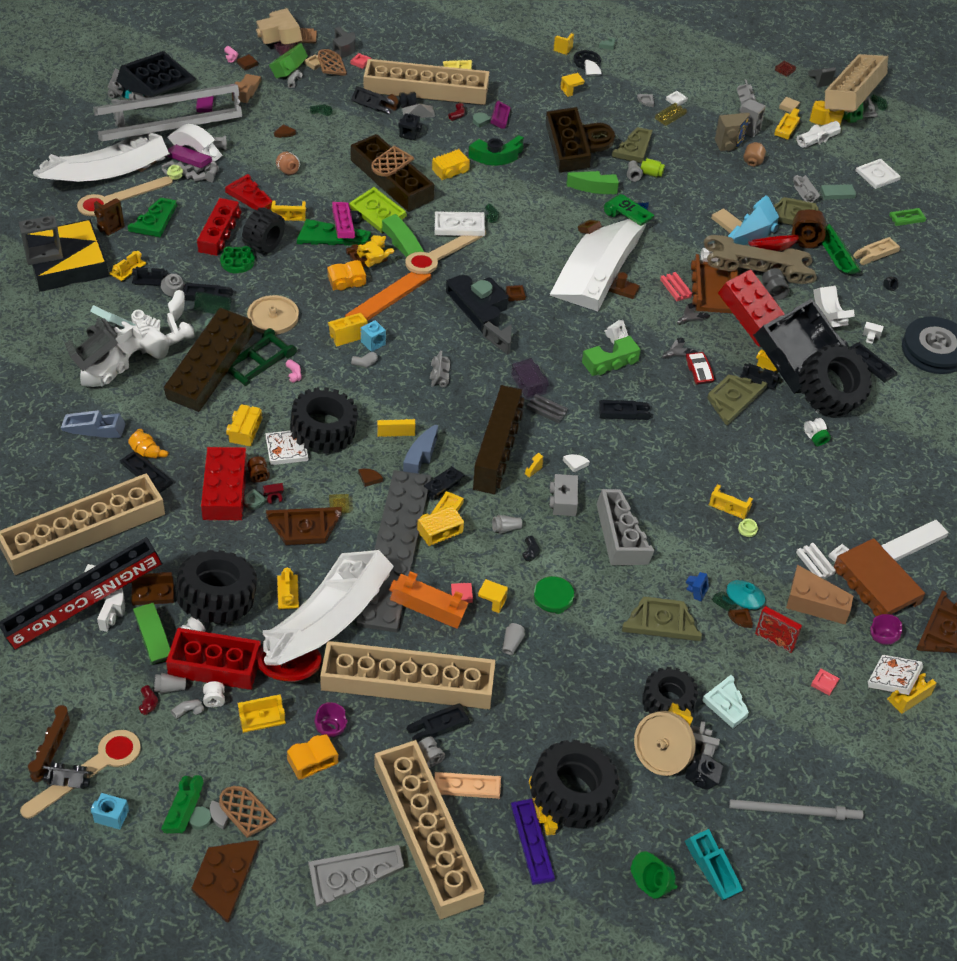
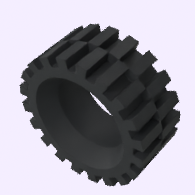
(323, 435)

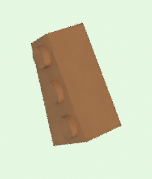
(818, 597)

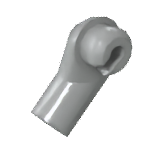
(291, 78)
(185, 706)

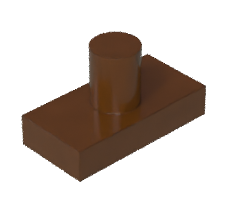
(623, 287)

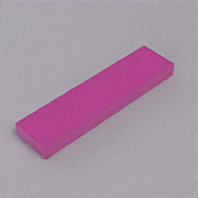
(343, 220)

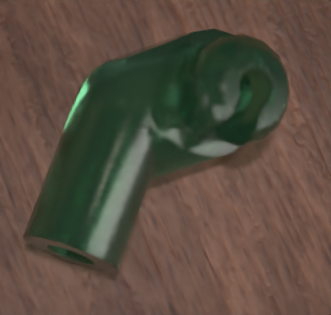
(881, 102)
(322, 109)
(493, 213)

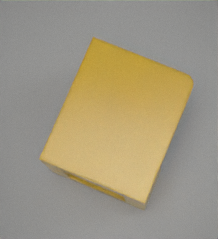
(563, 45)
(569, 82)
(495, 593)

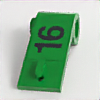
(629, 208)

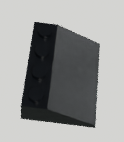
(153, 75)

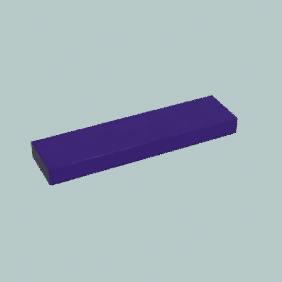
(532, 842)

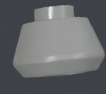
(171, 284)

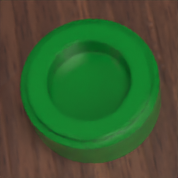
(821, 438)

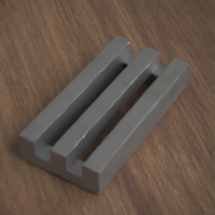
(547, 407)

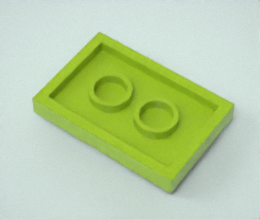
(375, 207)

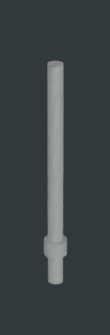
(838, 812)

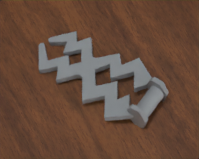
(209, 176)

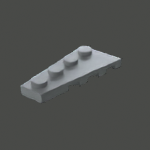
(350, 872)

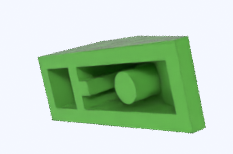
(289, 61)

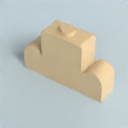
(279, 27)

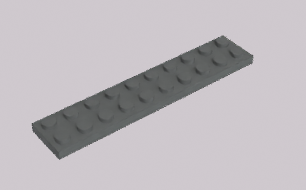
(398, 543)

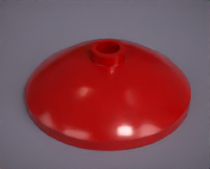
(774, 243)
(293, 670)

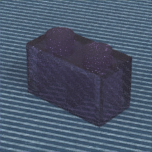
(529, 378)

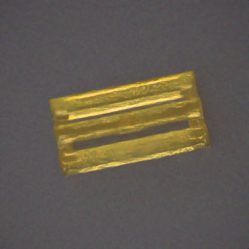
(668, 113)

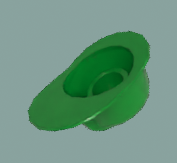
(653, 875)

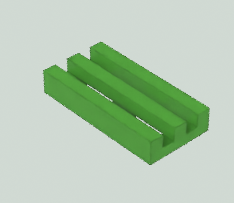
(908, 219)

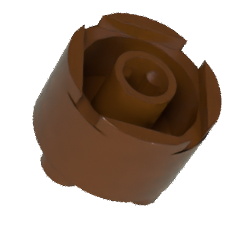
(810, 227)

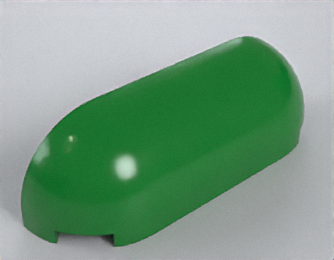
(839, 252)

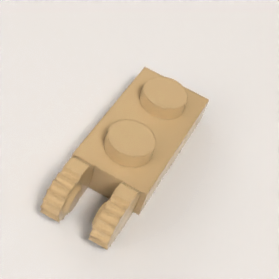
(876, 250)

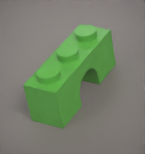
(624, 353)

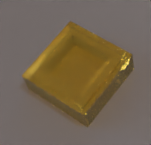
(340, 500)

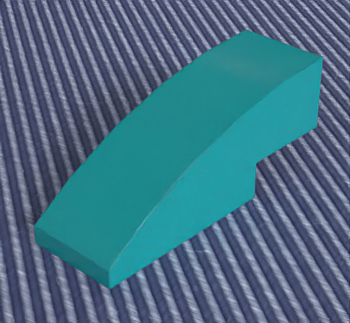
(714, 864)

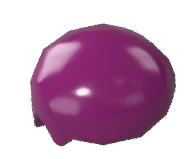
(887, 626)
(330, 714)

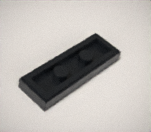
(875, 364)
(139, 465)

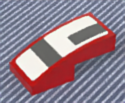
(700, 368)

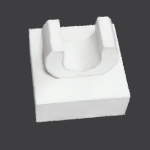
(616, 331)
(872, 331)

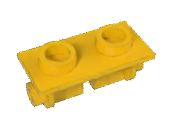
(124, 268)
(287, 589)

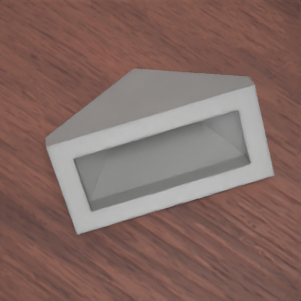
(419, 110)

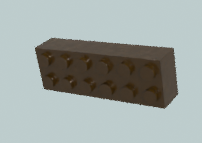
(406, 186)
(209, 359)
(498, 440)

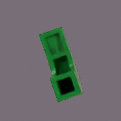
(479, 152)

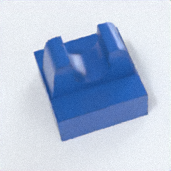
(698, 585)

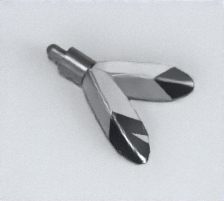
(689, 315)
(677, 350)

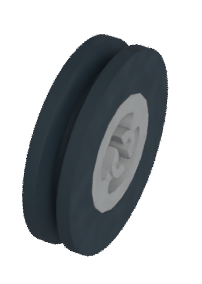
(931, 345)

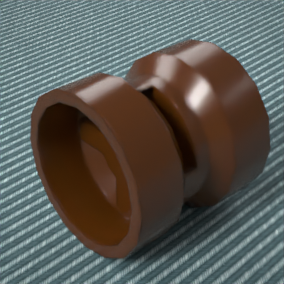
(258, 469)

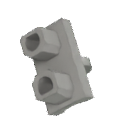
(708, 743)

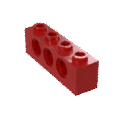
(218, 227)

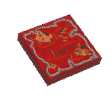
(778, 629)

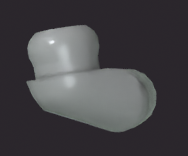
(366, 361)

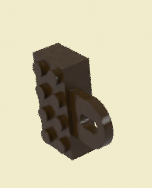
(572, 141)

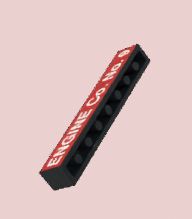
(79, 593)

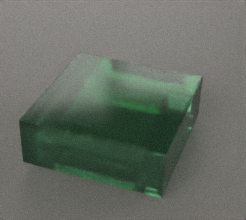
(724, 601)

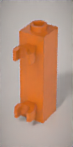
(428, 600)

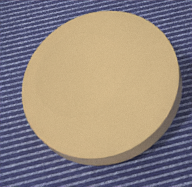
(274, 313)
(664, 743)

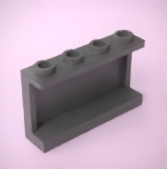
(93, 347)

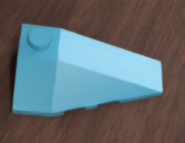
(758, 224)

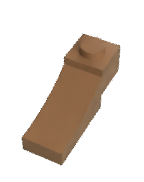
(247, 87)

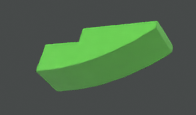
(593, 182)
(401, 235)
(152, 633)

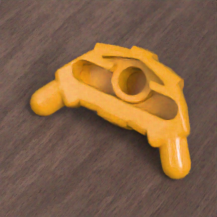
(145, 446)

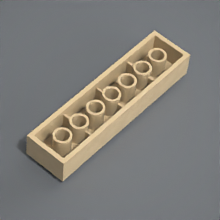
(427, 81)
(856, 82)
(80, 523)
(407, 675)
(429, 830)

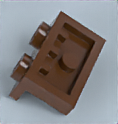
(109, 216)
(153, 588)

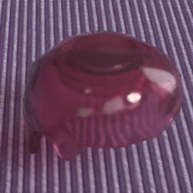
(283, 48)

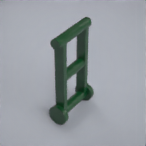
(268, 336)

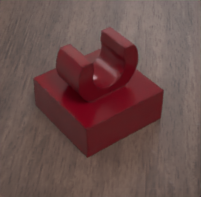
(273, 490)

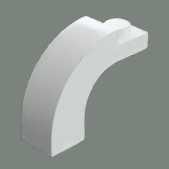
(197, 138)
(828, 302)
(113, 607)

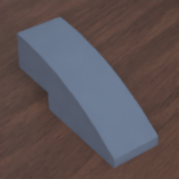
(94, 424)
(421, 450)

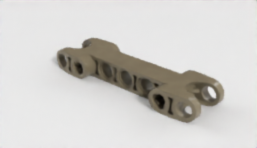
(734, 255)

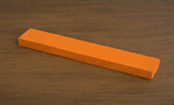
(390, 295)

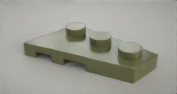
(635, 146)

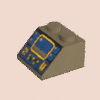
(731, 130)

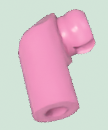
(232, 54)
(296, 371)

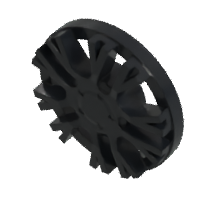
(586, 56)

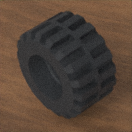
(263, 230)
(669, 681)

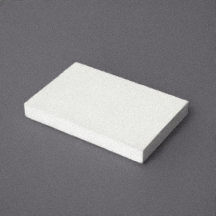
(460, 223)

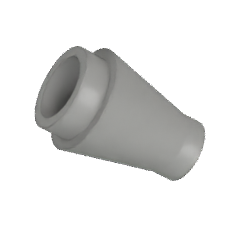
(634, 172)
(506, 523)
(513, 636)
(168, 683)

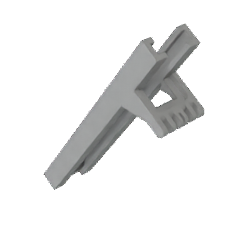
(122, 130)

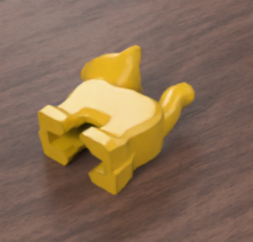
(374, 251)

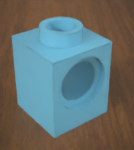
(373, 335)
(116, 816)

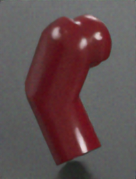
(459, 112)
(149, 702)

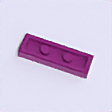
(189, 156)

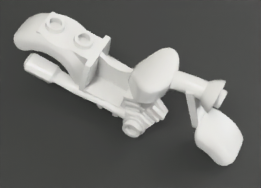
(143, 337)

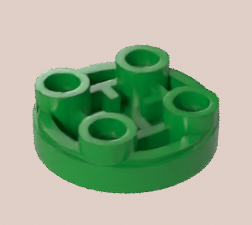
(237, 259)
(553, 594)

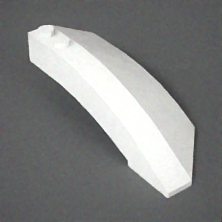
(109, 162)
(596, 263)
(330, 608)

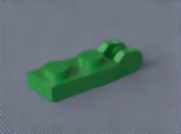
(183, 804)

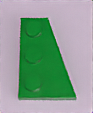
(156, 219)

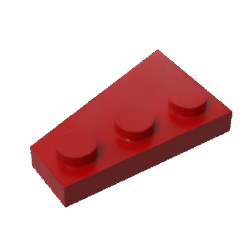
(248, 193)

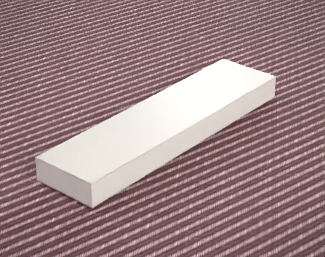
(915, 540)

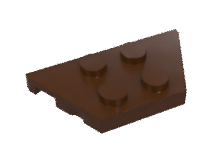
(304, 525)
(941, 629)
(224, 875)

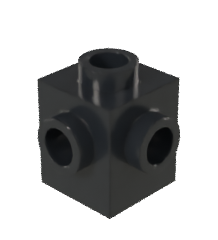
(409, 126)
(704, 771)

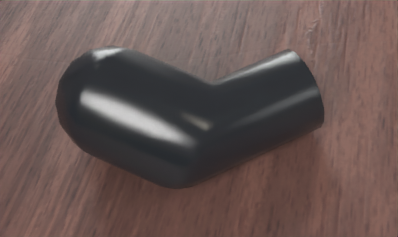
(532, 550)

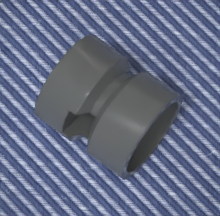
(775, 284)

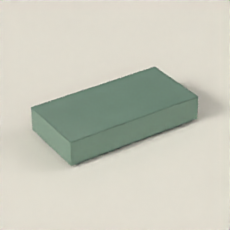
(838, 191)

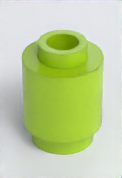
(652, 167)

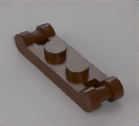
(53, 738)

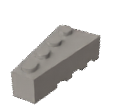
(621, 531)

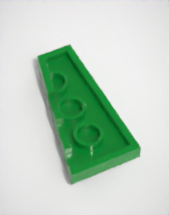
(321, 232)

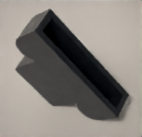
(477, 309)

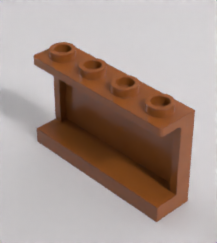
(707, 285)
(878, 578)

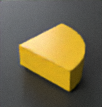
(536, 465)

